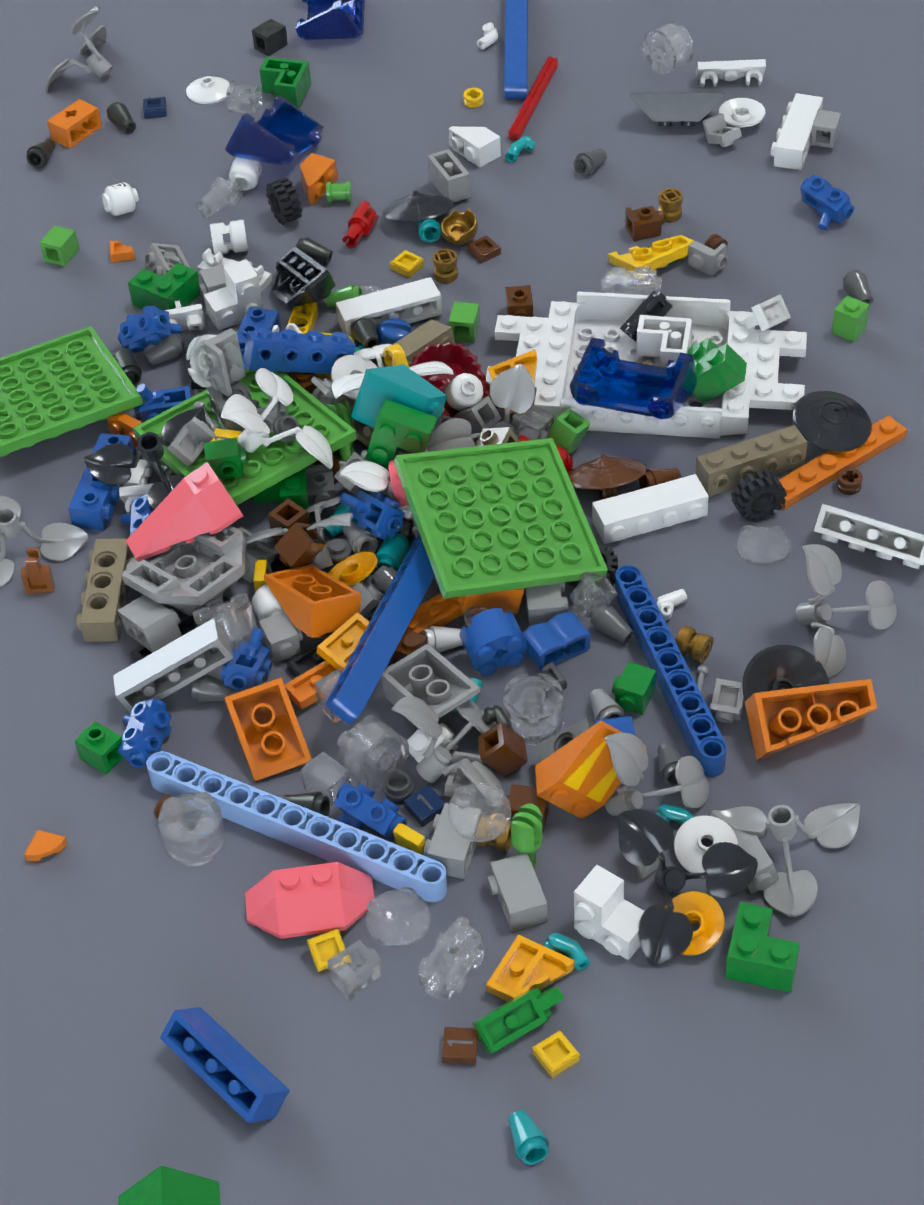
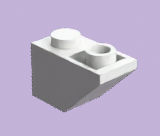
(475, 144)

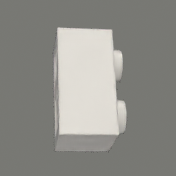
(139, 474)

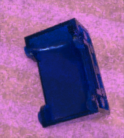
(332, 20)
(276, 136)
(632, 386)

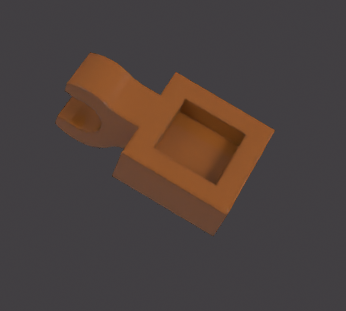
(36, 577)

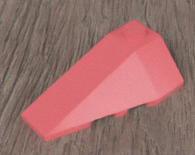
(190, 509)

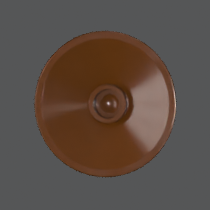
(606, 472)

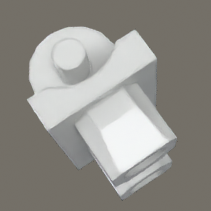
(189, 317)

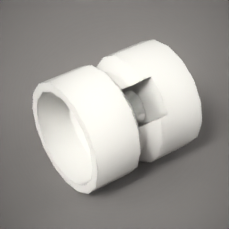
(237, 236)

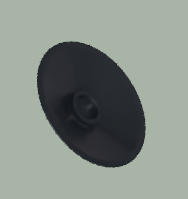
(417, 207)
(832, 420)
(782, 668)

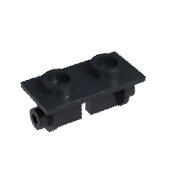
(653, 305)

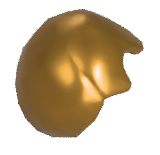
(459, 227)

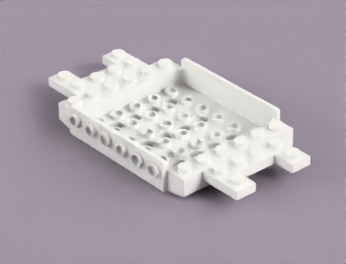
(570, 325)

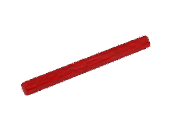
(533, 98)

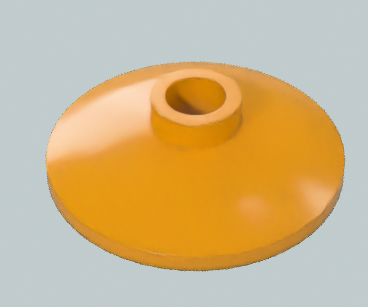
(354, 568)
(707, 912)

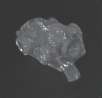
(635, 282)
(451, 959)

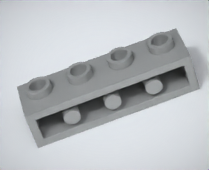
(173, 665)

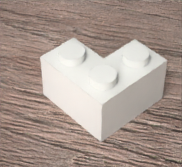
(232, 302)
(663, 337)
(605, 914)

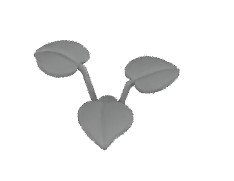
(95, 61)
(509, 390)
(58, 540)
(323, 558)
(823, 573)
(438, 760)
(629, 762)
(832, 825)

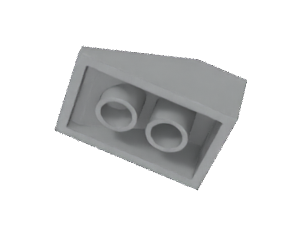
(429, 678)

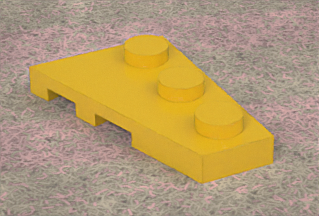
(657, 256)

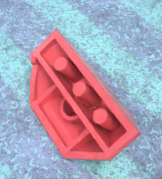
(309, 900)

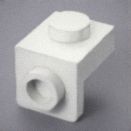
(420, 741)

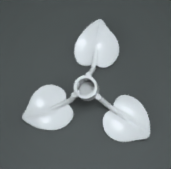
(354, 381)
(256, 432)
(372, 478)

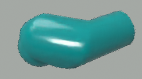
(516, 147)

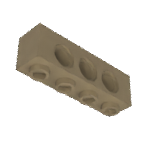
(104, 591)

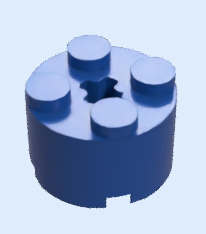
(493, 641)

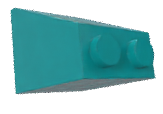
(398, 385)

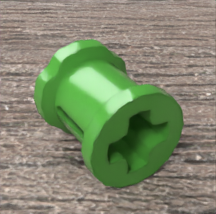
(339, 191)

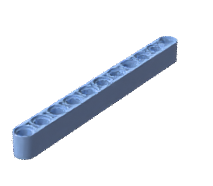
(301, 827)

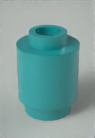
(393, 551)

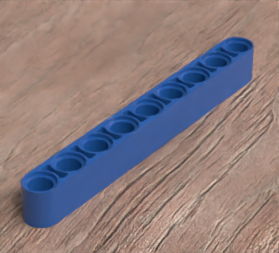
(516, 49)
(382, 635)
(671, 671)

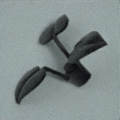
(113, 462)
(726, 867)

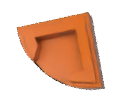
(120, 252)
(44, 845)

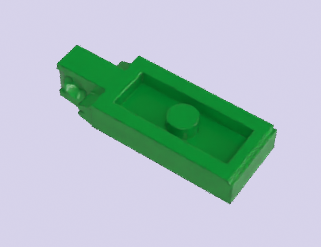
(516, 1017)

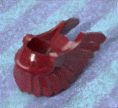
(459, 360)

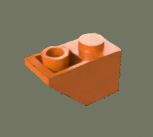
(315, 174)

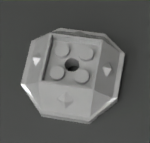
(191, 572)

